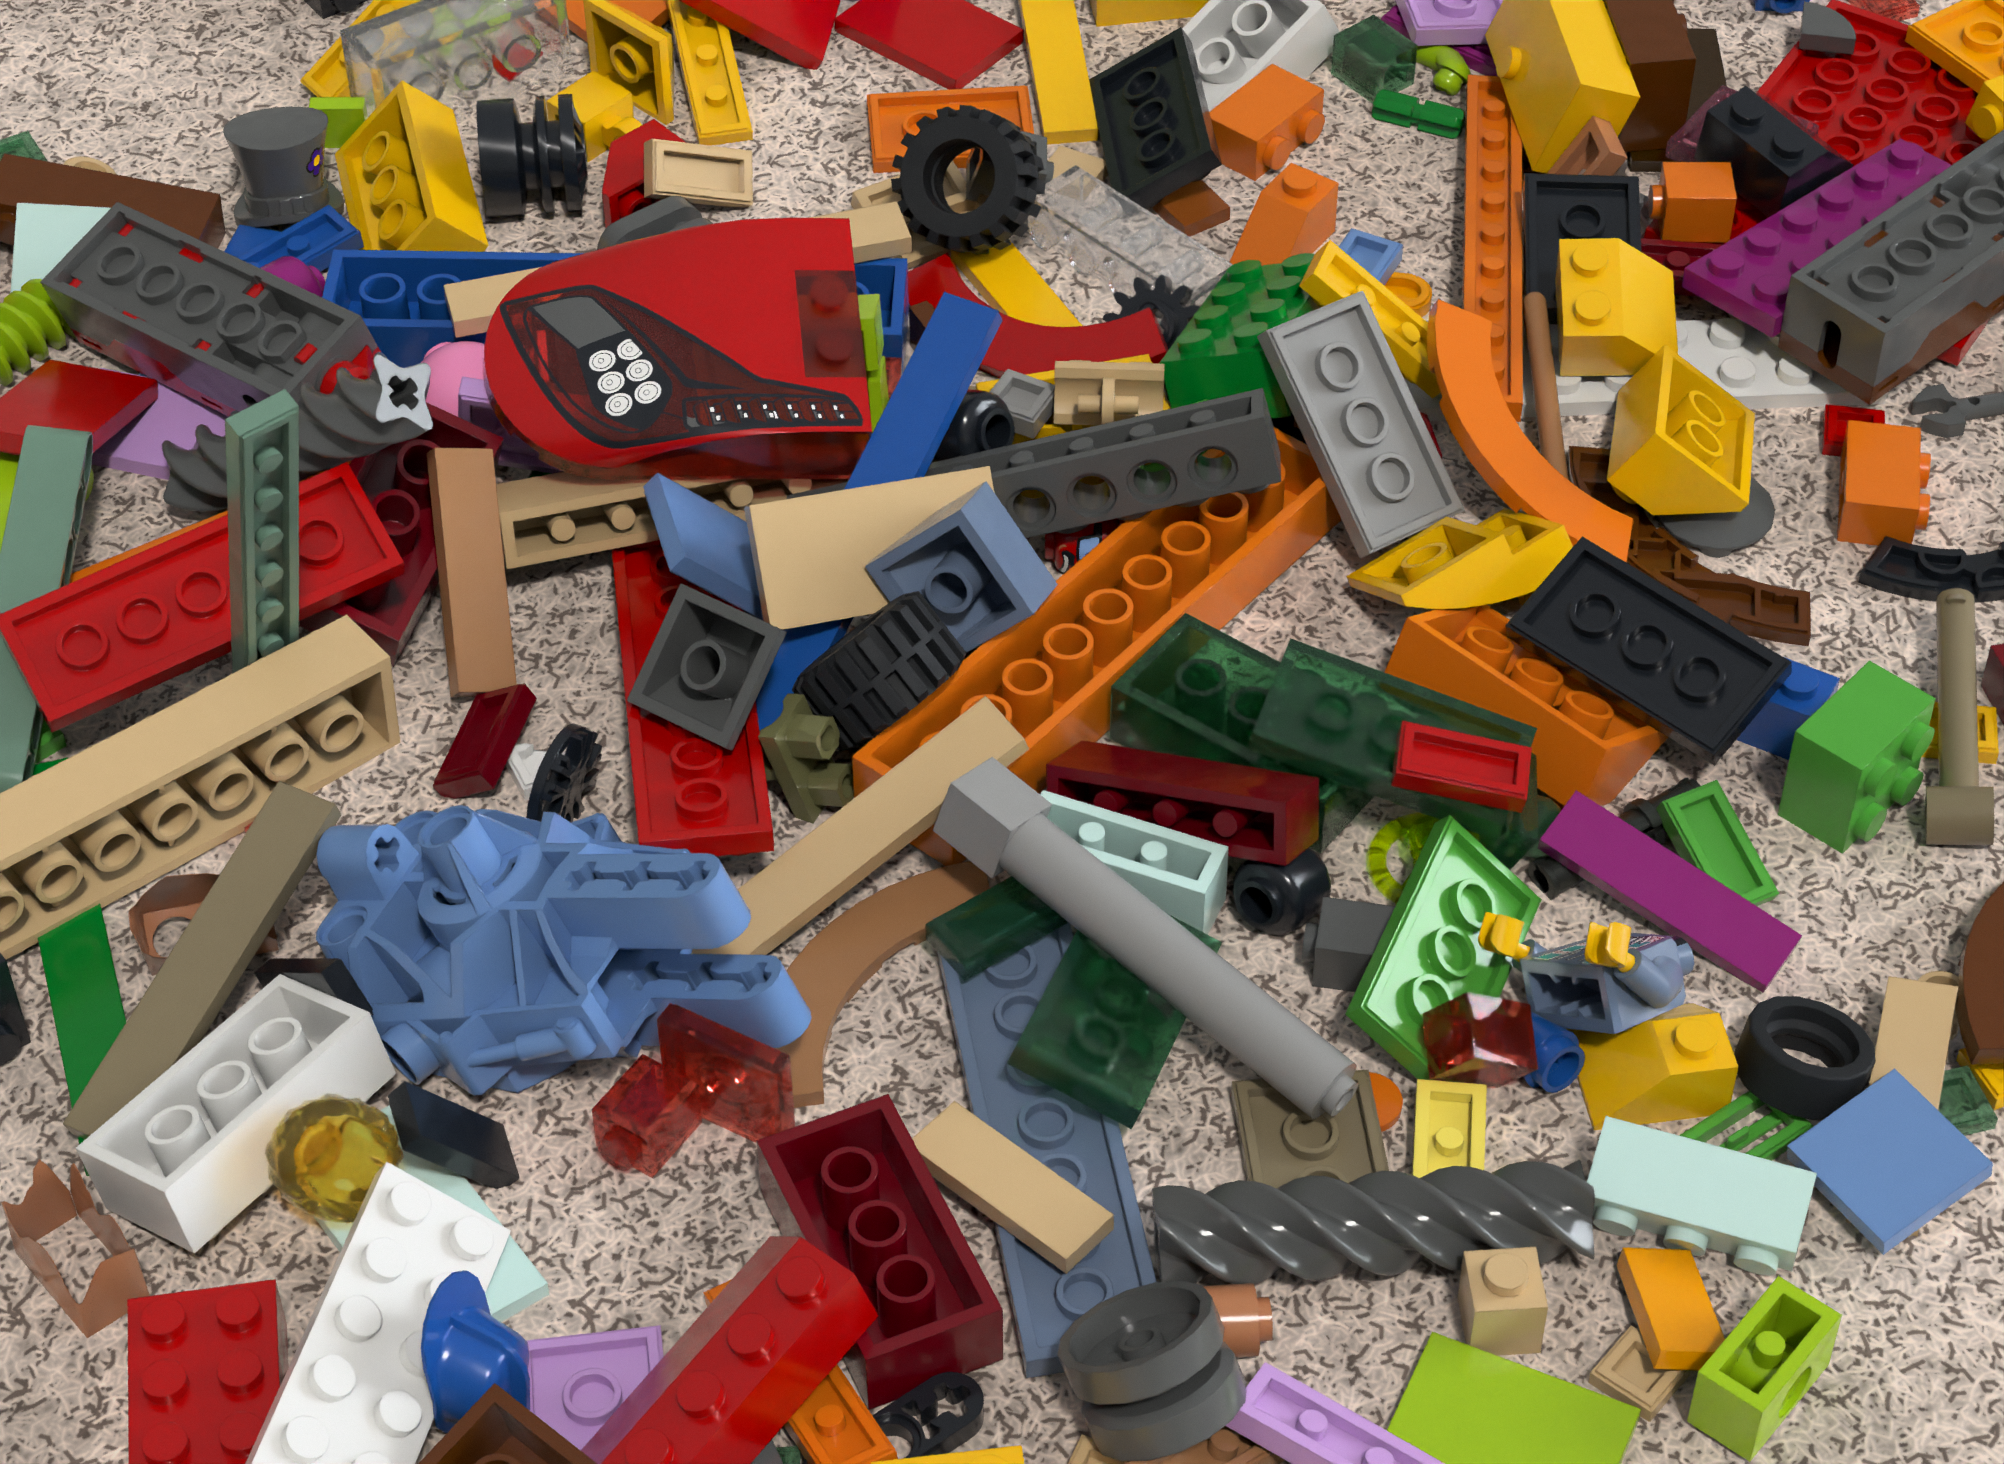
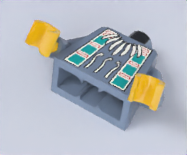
(1596, 982)

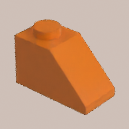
(1289, 217)

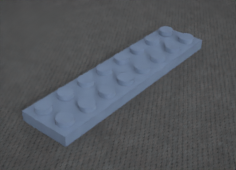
(1056, 1130)

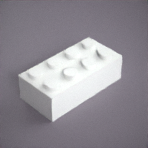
(197, 1137)

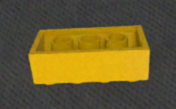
(410, 178)

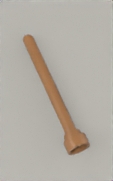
(1544, 381)

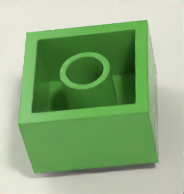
(1857, 758)

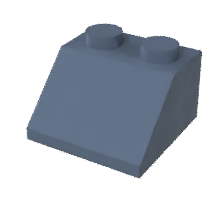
(968, 568)

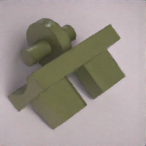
(799, 757)

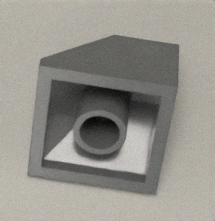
(706, 666)

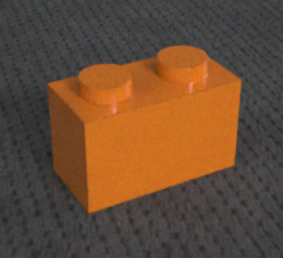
(1267, 121)
(1882, 483)

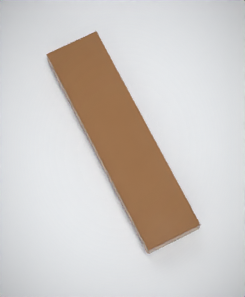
(471, 570)

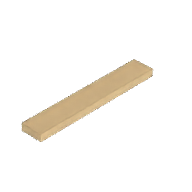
(868, 829)

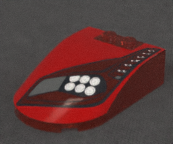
(689, 355)

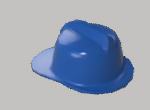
(469, 1351)

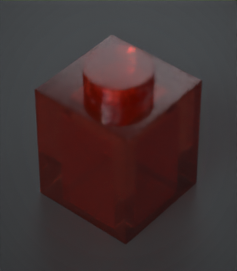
(1480, 1040)
(646, 1117)

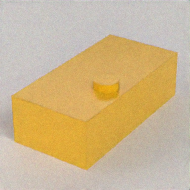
(1559, 71)

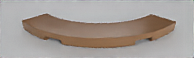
(853, 950)

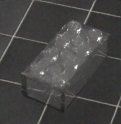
(451, 50)

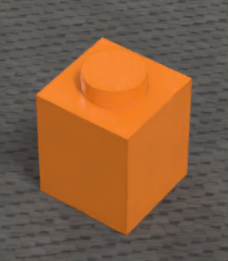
(1694, 201)

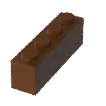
(45, 182)

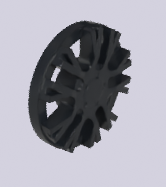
(564, 777)

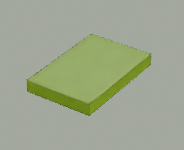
(1496, 1411)

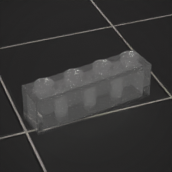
(1119, 239)

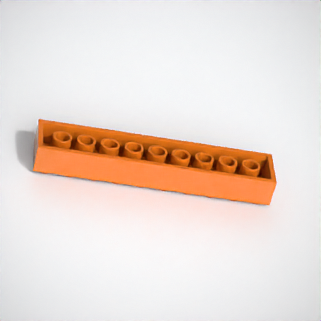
(1107, 610)

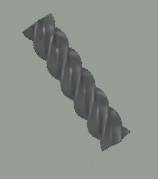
(333, 430)
(1376, 1221)

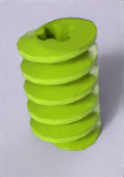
(26, 327)

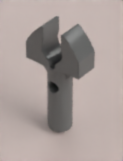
(1953, 411)

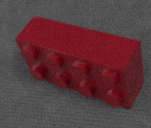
(400, 494)
(873, 1206)

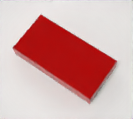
(1461, 766)

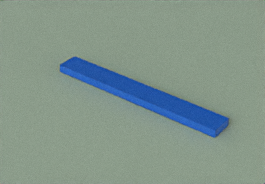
(897, 451)

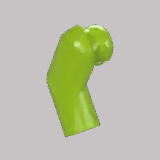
(1448, 63)

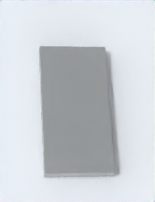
(1360, 423)

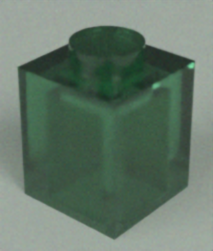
(1373, 58)

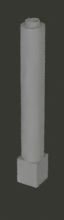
(1006, 828)

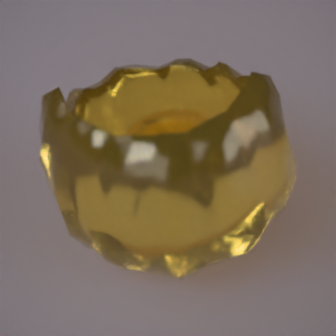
(329, 1154)

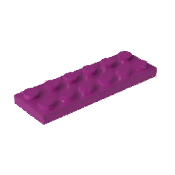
(1755, 268)

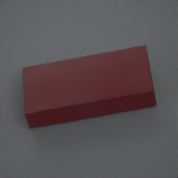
(484, 741)

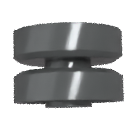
(1152, 1371)

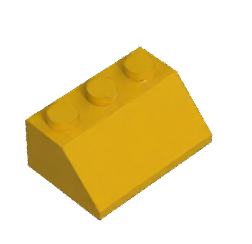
(1680, 441)

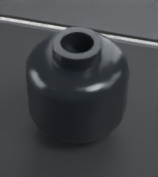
(978, 426)
(1280, 896)

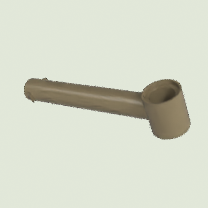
(1957, 808)

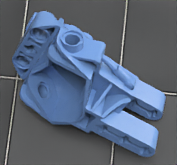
(537, 944)

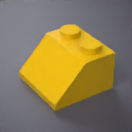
(1611, 307)

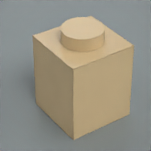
(1503, 1300)

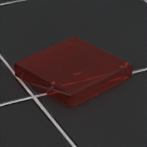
(739, 1078)

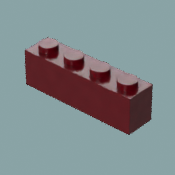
(1247, 808)

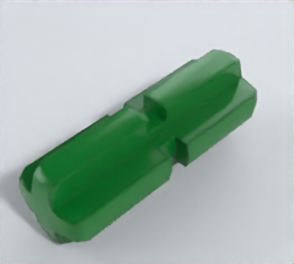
(1430, 117)

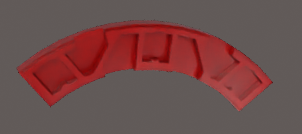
(1036, 347)

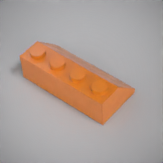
(1579, 735)

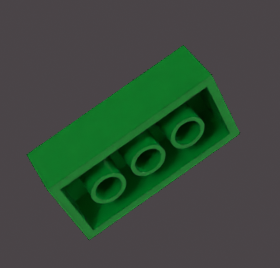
(1220, 344)

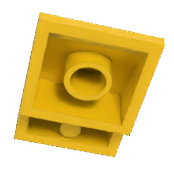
(1467, 563)

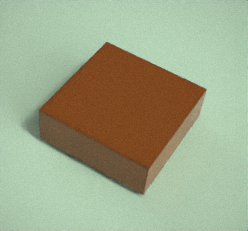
(1193, 208)

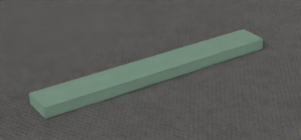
(263, 527)

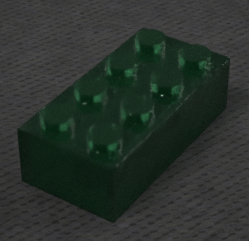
(1201, 700)

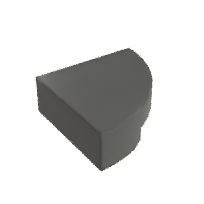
(1825, 30)

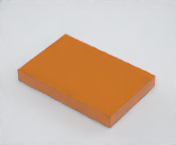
(897, 114)

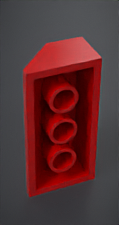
(742, 1363)

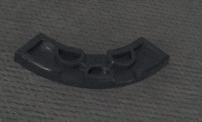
(1928, 571)

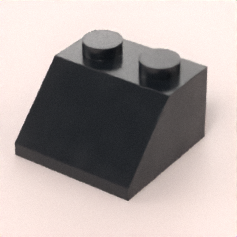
(1768, 149)

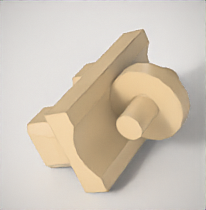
(1106, 391)

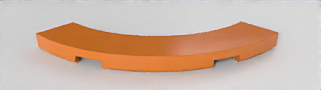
(1494, 441)

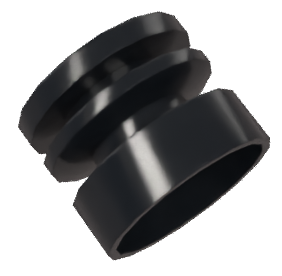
(530, 155)

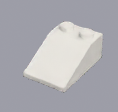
(1246, 36)

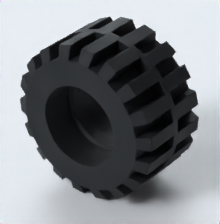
(924, 172)
(881, 669)

